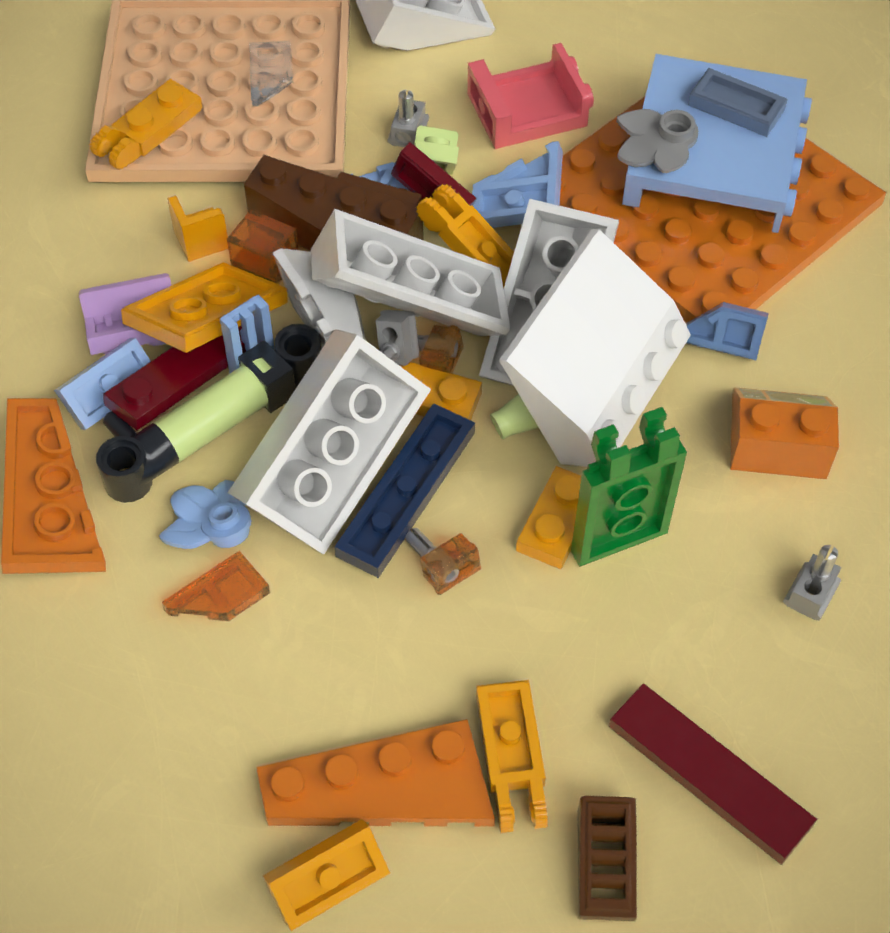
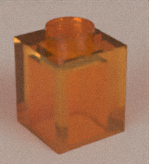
(254, 242)

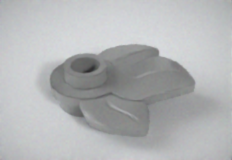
(657, 138)

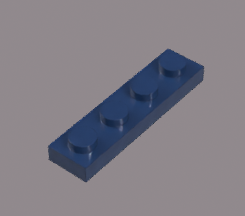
(404, 490)

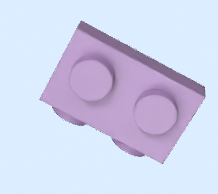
(103, 311)

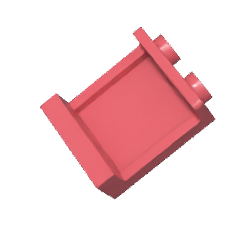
(530, 100)

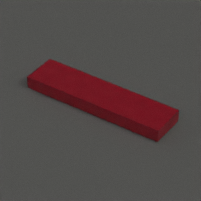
(713, 773)

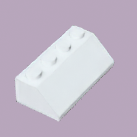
(410, 275)
(330, 440)

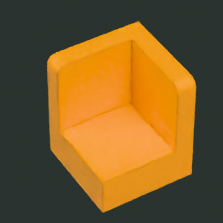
(199, 232)

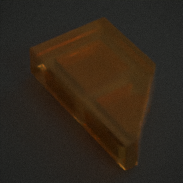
(220, 591)

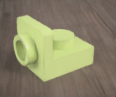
(439, 146)

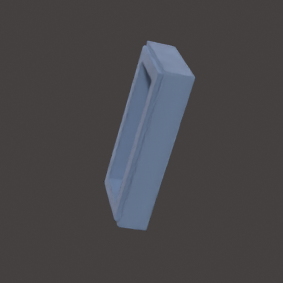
(737, 102)

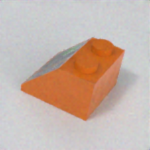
(783, 433)

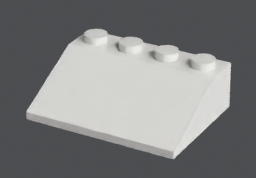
(424, 22)
(594, 349)

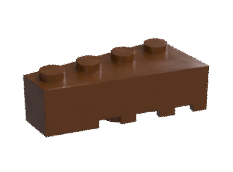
(309, 197)

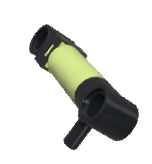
(262, 380)

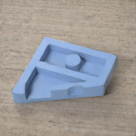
(505, 196)

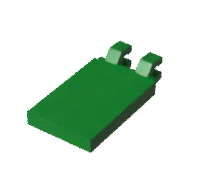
(627, 491)

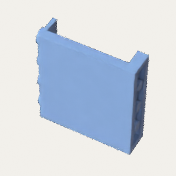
(727, 160)

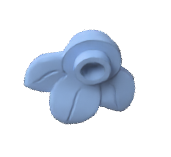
(207, 517)

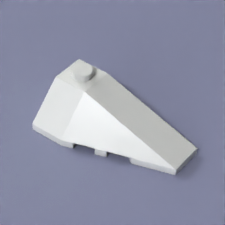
(543, 249)
(314, 302)

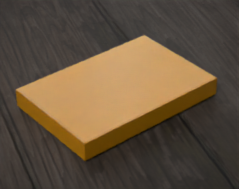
(192, 309)

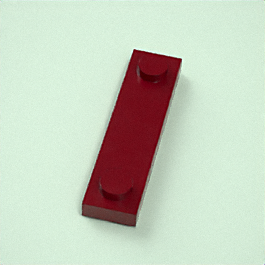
(166, 381)

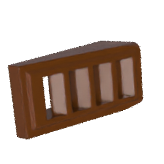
(616, 811)

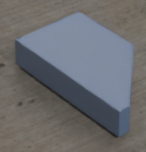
(729, 330)

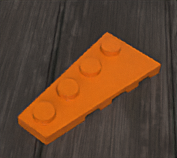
(44, 500)
(398, 778)

